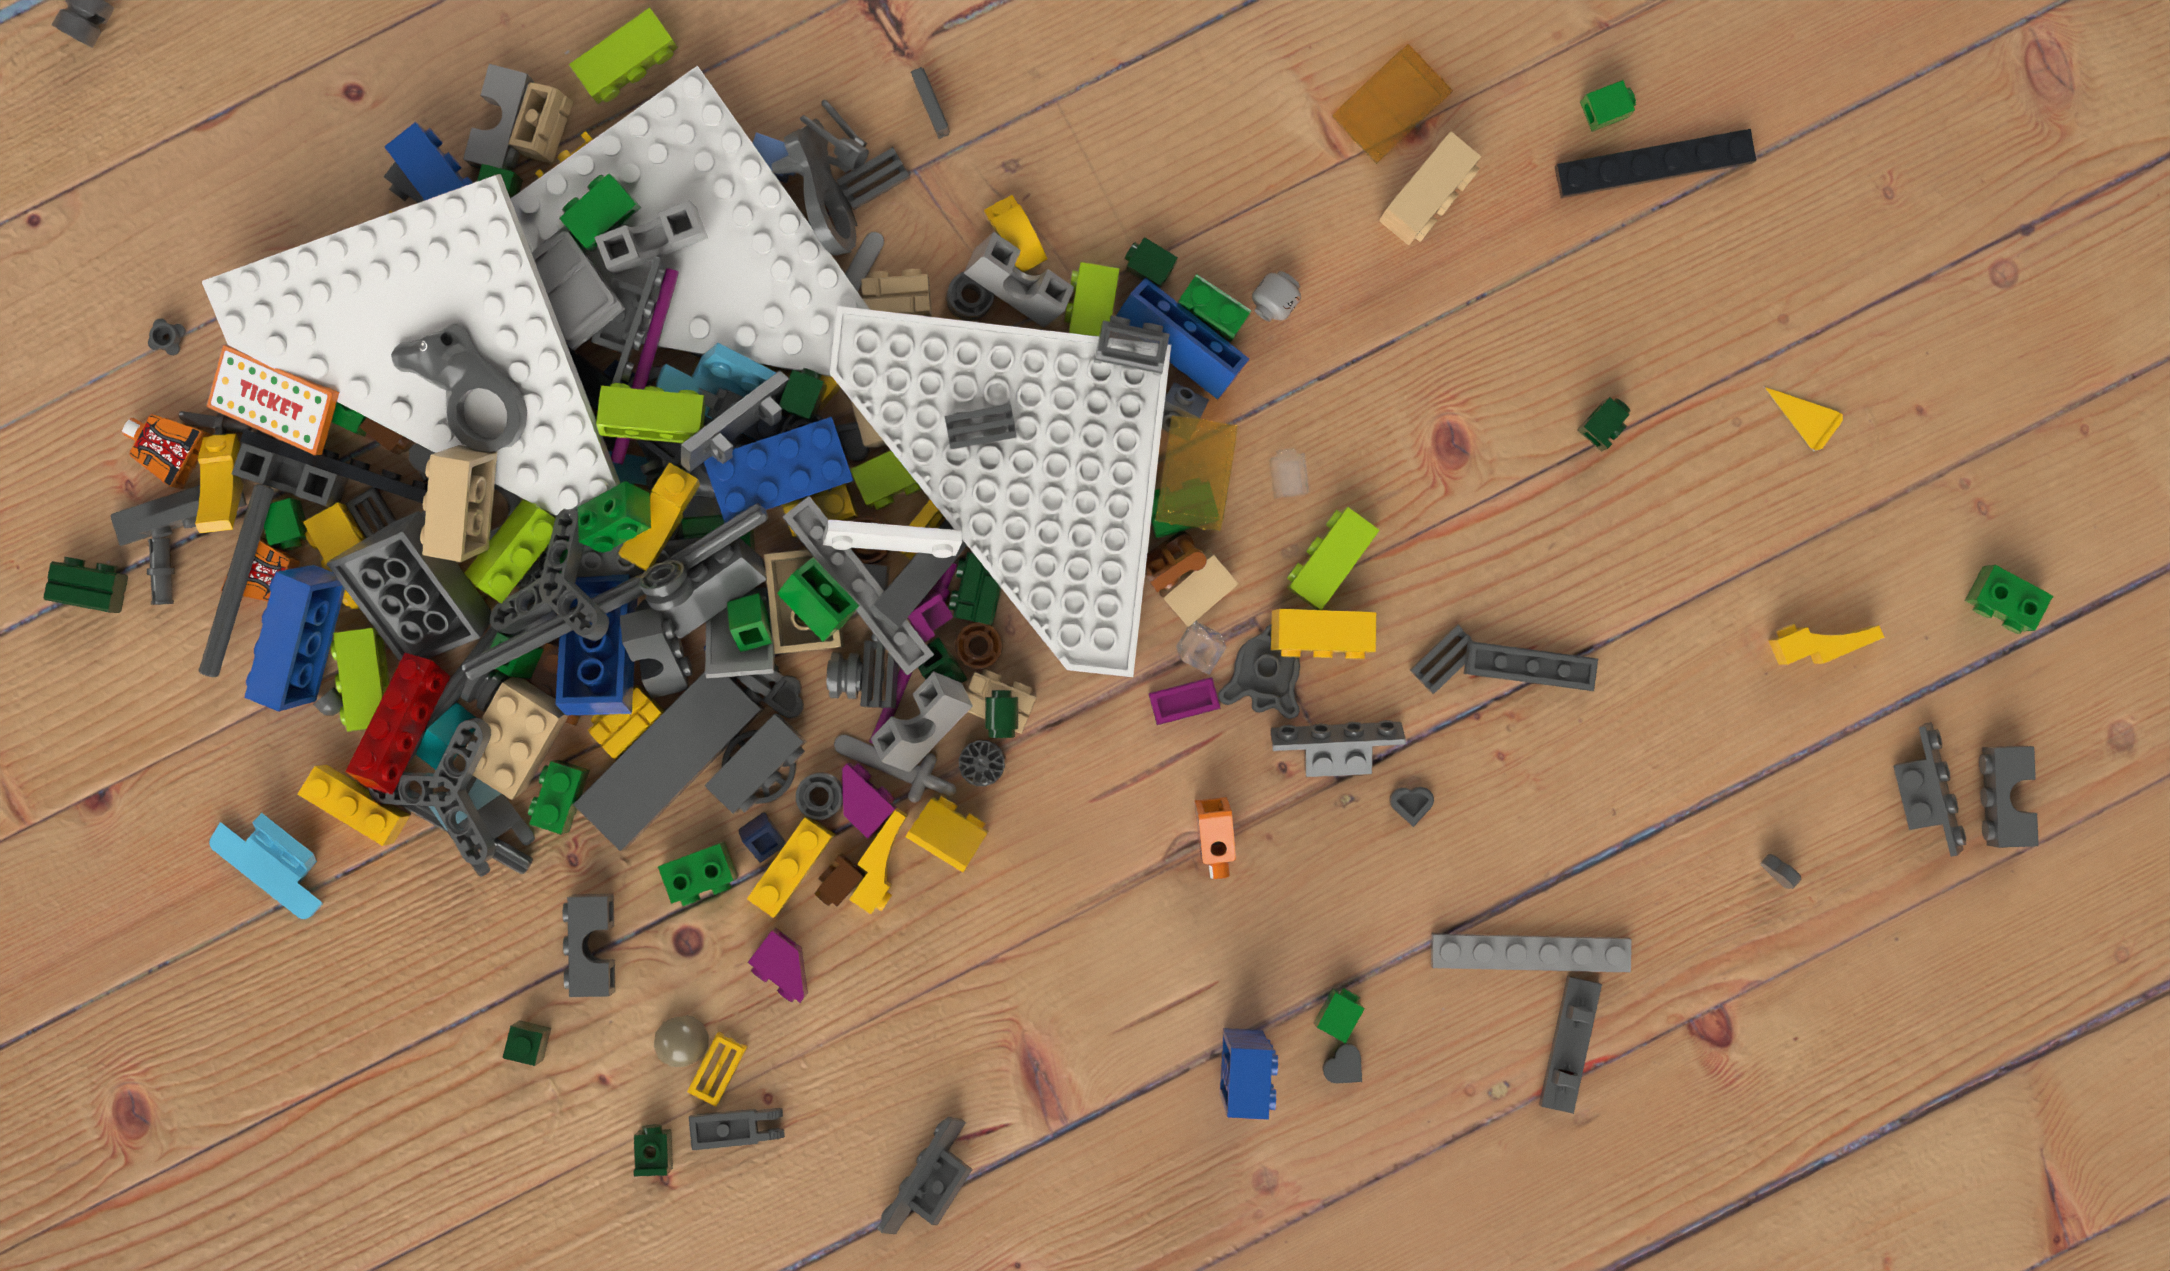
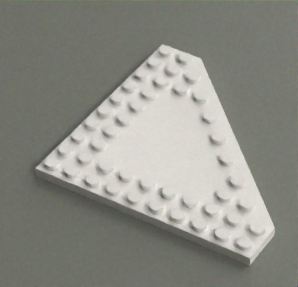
(454, 259)
(760, 274)
(1048, 512)

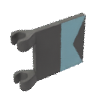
(496, 814)

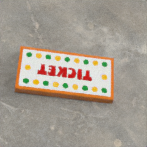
(272, 400)

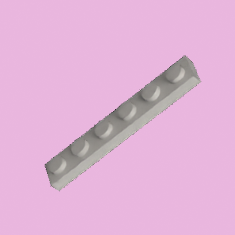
(847, 569)
(1531, 953)

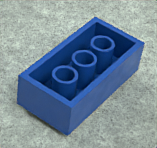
(780, 469)
(295, 638)
(598, 673)
(1247, 1073)

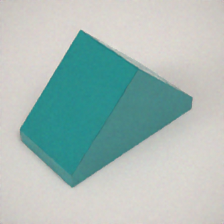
(440, 734)

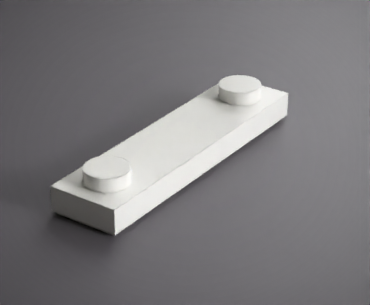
(850, 534)

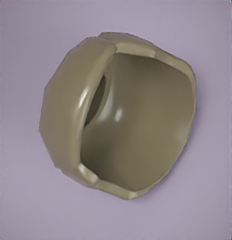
(681, 1041)

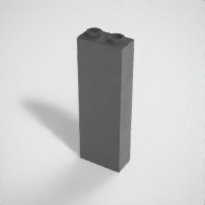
(668, 757)

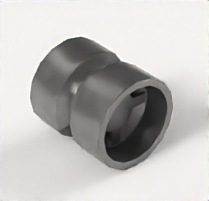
(82, 19)

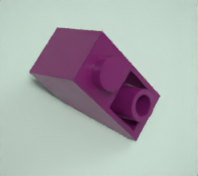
(863, 802)
(783, 964)

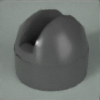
(329, 703)

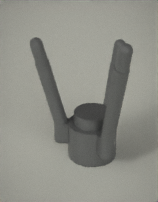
(849, 152)

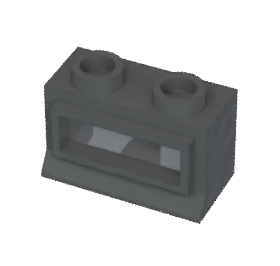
(1132, 346)

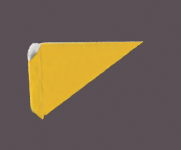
(1812, 421)

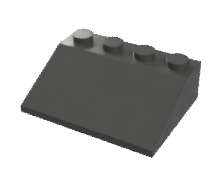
(411, 598)

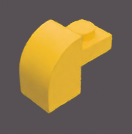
(1014, 226)

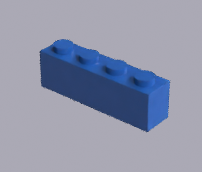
(424, 162)
(1194, 345)

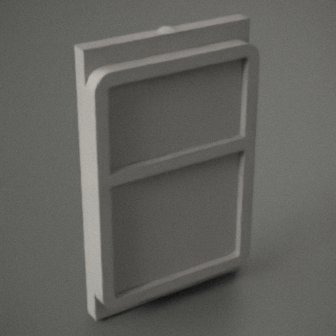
(575, 288)
(722, 653)

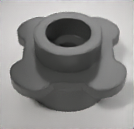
(159, 330)

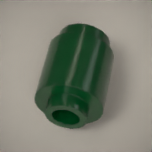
(1001, 714)

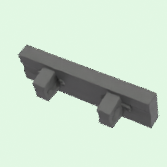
(716, 436)
(1570, 1044)

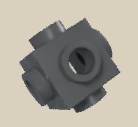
(1183, 403)

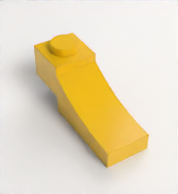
(218, 487)
(667, 504)
(1798, 643)
(874, 887)

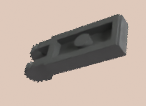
(732, 1128)

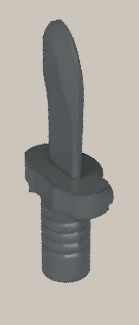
(220, 422)

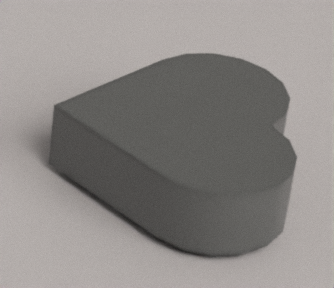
(852, 441)
(785, 697)
(1411, 803)
(1780, 871)
(1344, 1066)

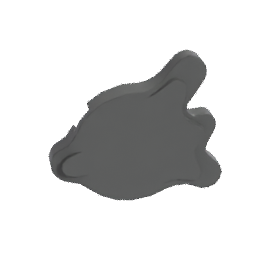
(1263, 677)

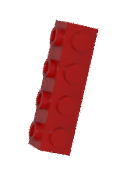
(398, 723)

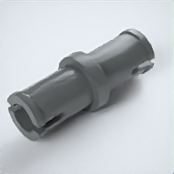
(160, 571)

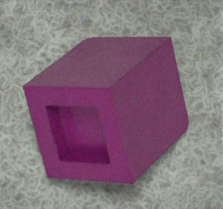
(929, 615)

